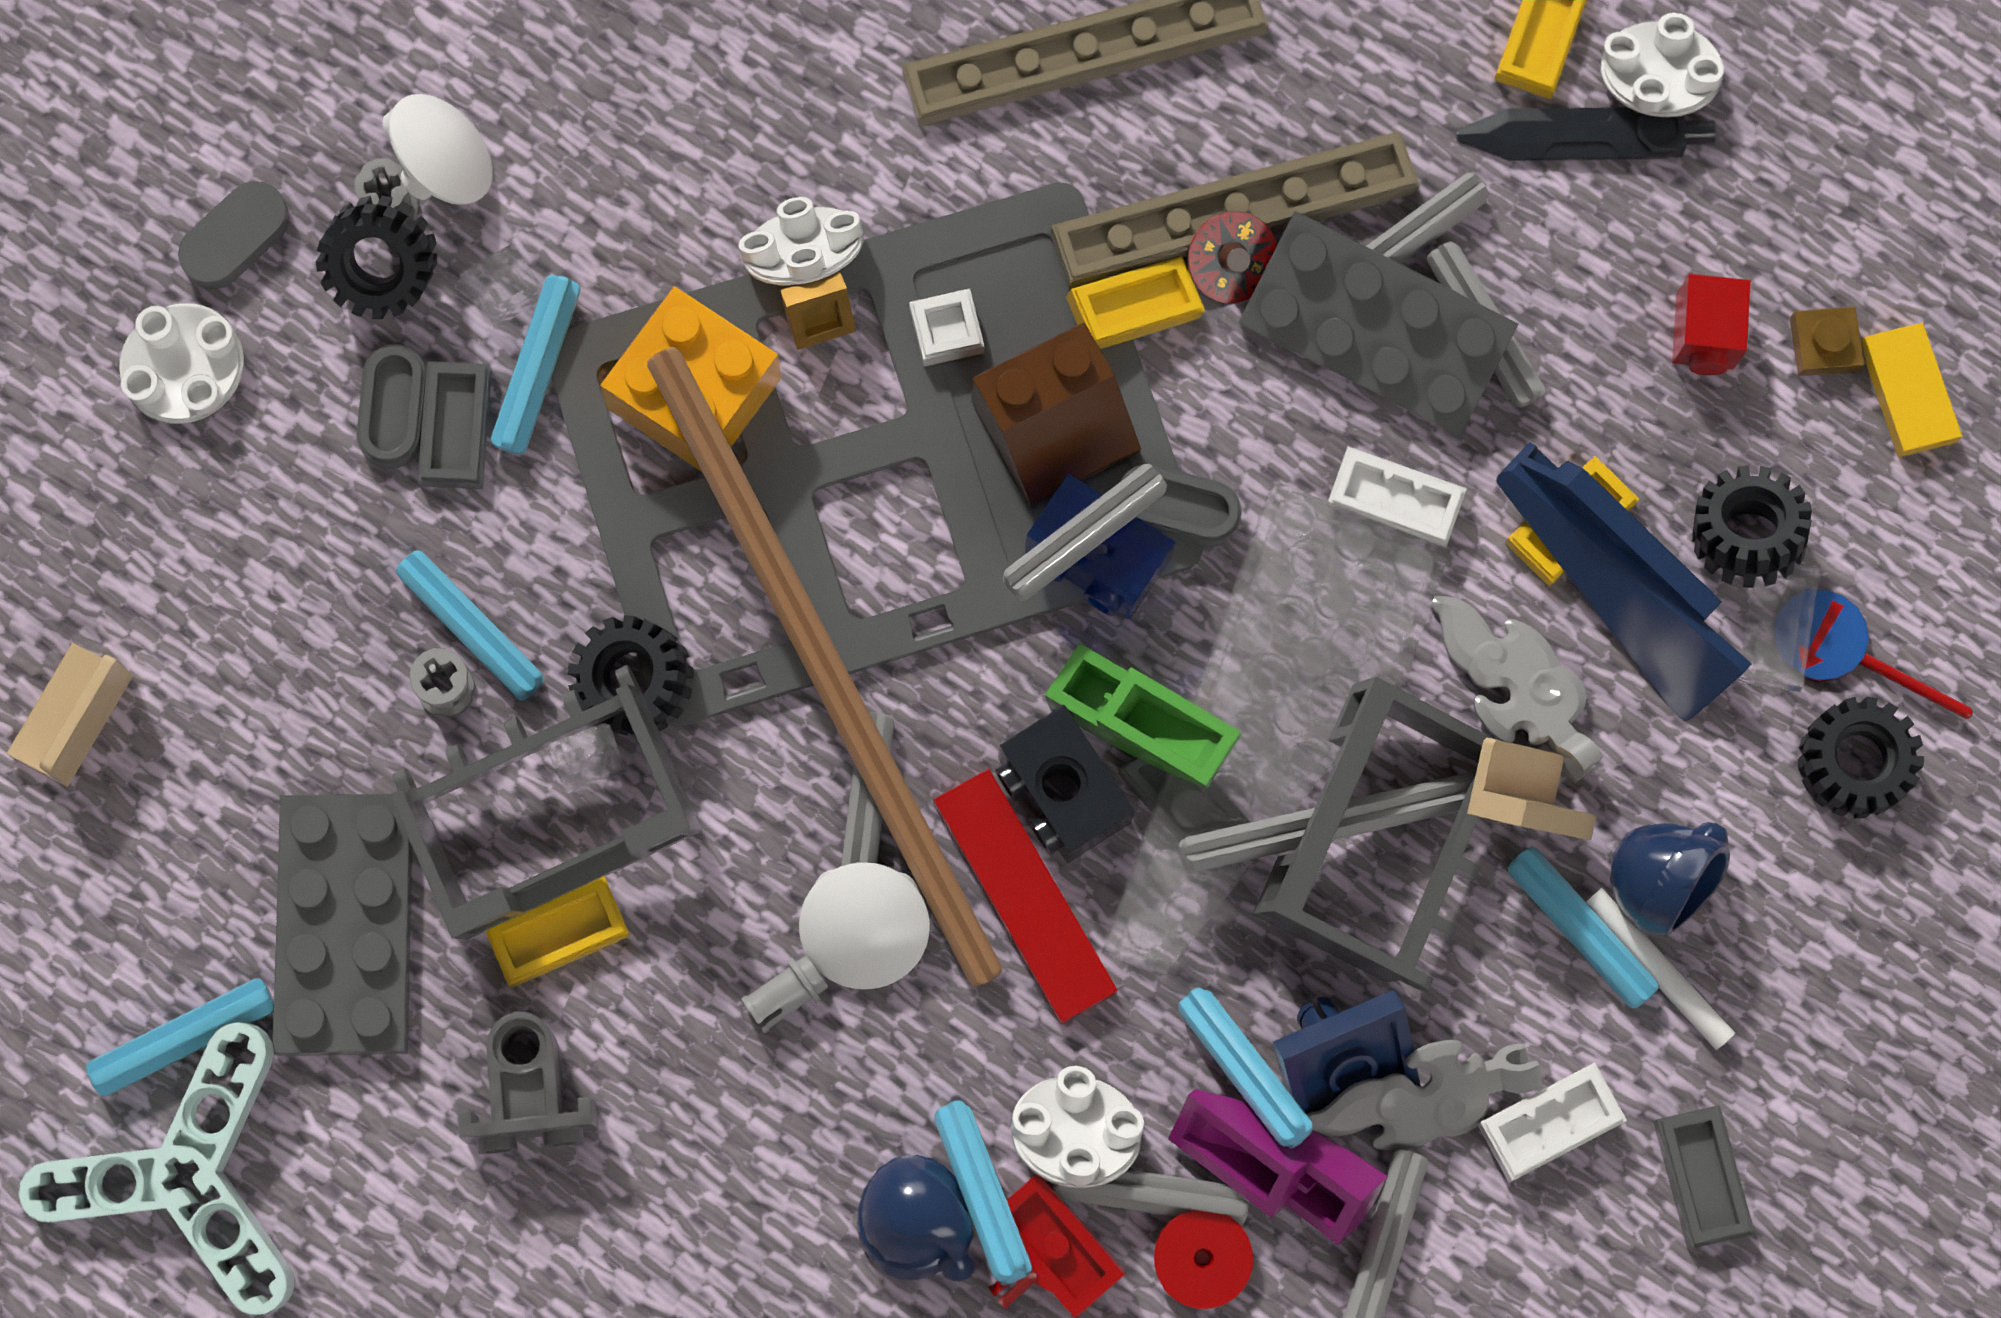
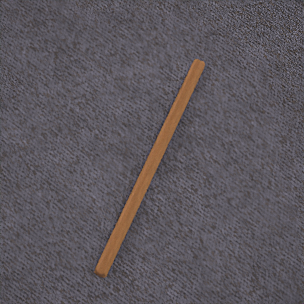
(824, 667)

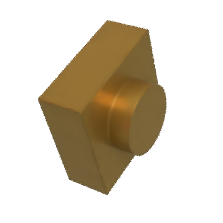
(818, 311)
(1826, 341)

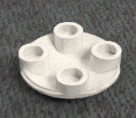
(1662, 67)
(438, 150)
(802, 243)
(181, 362)
(864, 925)
(1076, 1130)

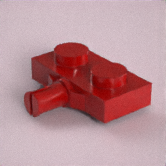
(1060, 1249)

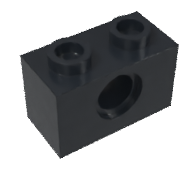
(1060, 747)

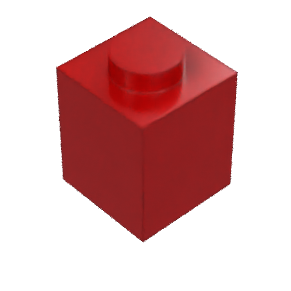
(1711, 323)

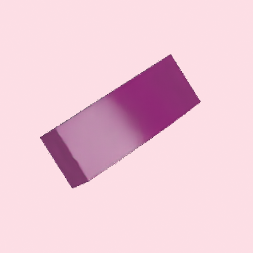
(1314, 1180)

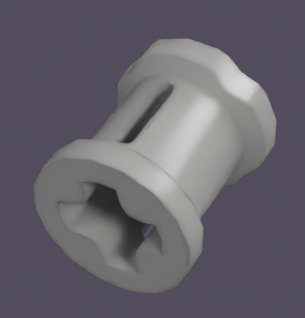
(369, 184)
(454, 669)

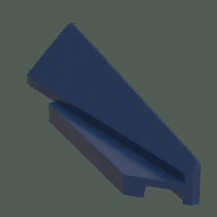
(1628, 579)

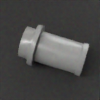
(785, 993)

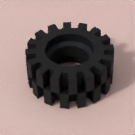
(357, 285)
(1751, 556)
(627, 637)
(1886, 731)

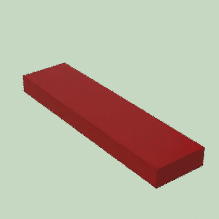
(1025, 896)

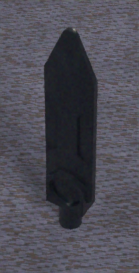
(1584, 134)

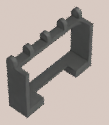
(636, 843)
(1296, 872)

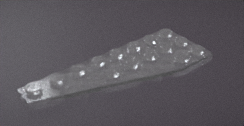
(1309, 616)

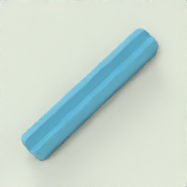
(535, 364)
(470, 625)
(1583, 927)
(178, 1037)
(1245, 1068)
(982, 1193)

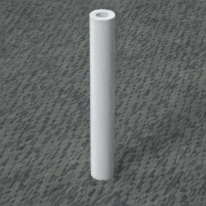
(1669, 979)

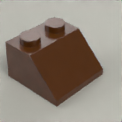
(1055, 413)

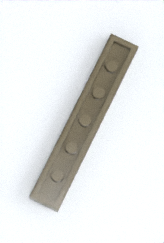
(1074, 53)
(1165, 225)

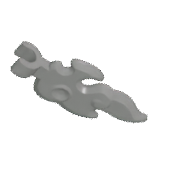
(1541, 690)
(1445, 1106)

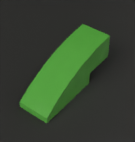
(1142, 717)

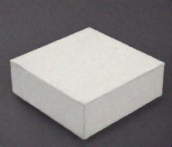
(946, 327)

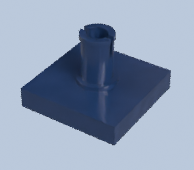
(1344, 1049)

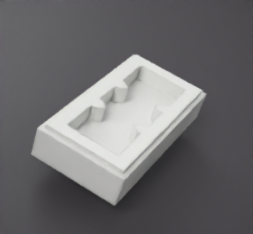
(1397, 496)
(1551, 1122)

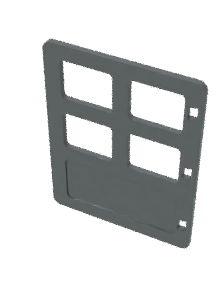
(1019, 302)

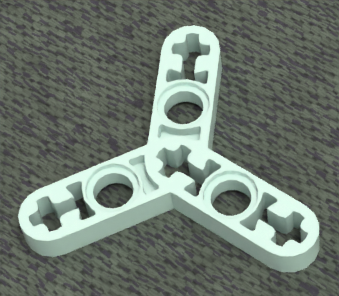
(188, 1145)

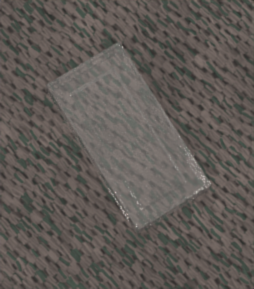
(1780, 629)
(587, 758)

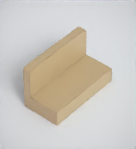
(70, 714)
(1520, 789)

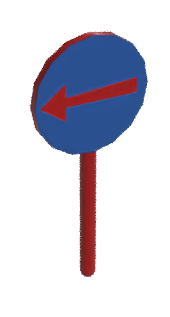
(1840, 644)

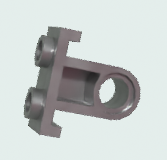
(525, 1097)

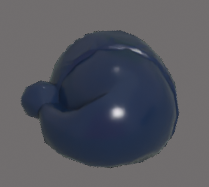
(1668, 873)
(916, 1221)

